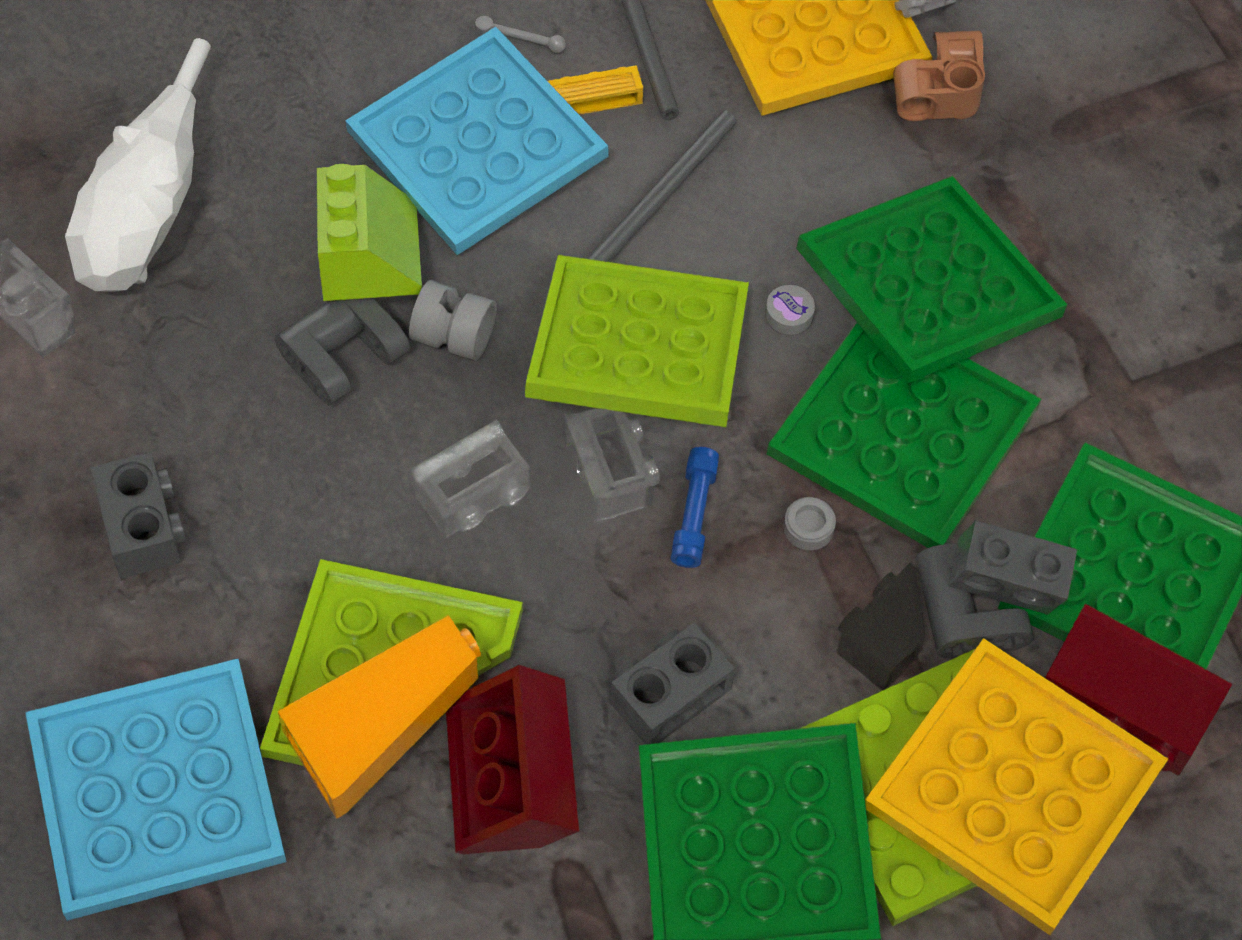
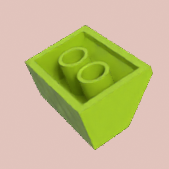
(365, 235)

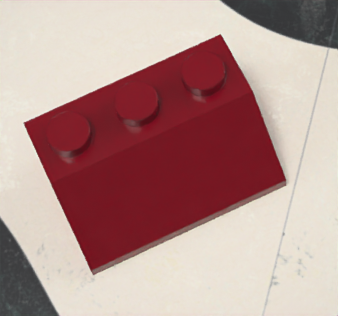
(1138, 685)
(511, 763)

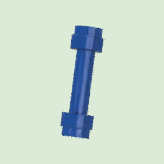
(689, 541)

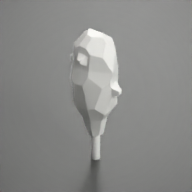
(136, 187)

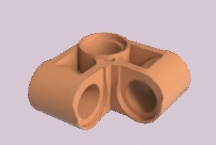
(946, 85)

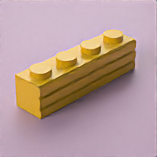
(601, 89)

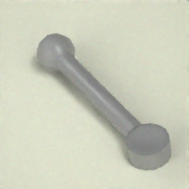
(555, 43)

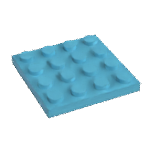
(477, 139)
(153, 789)

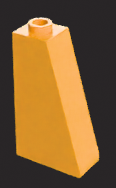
(378, 711)

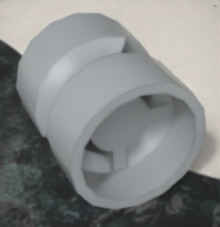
(452, 320)

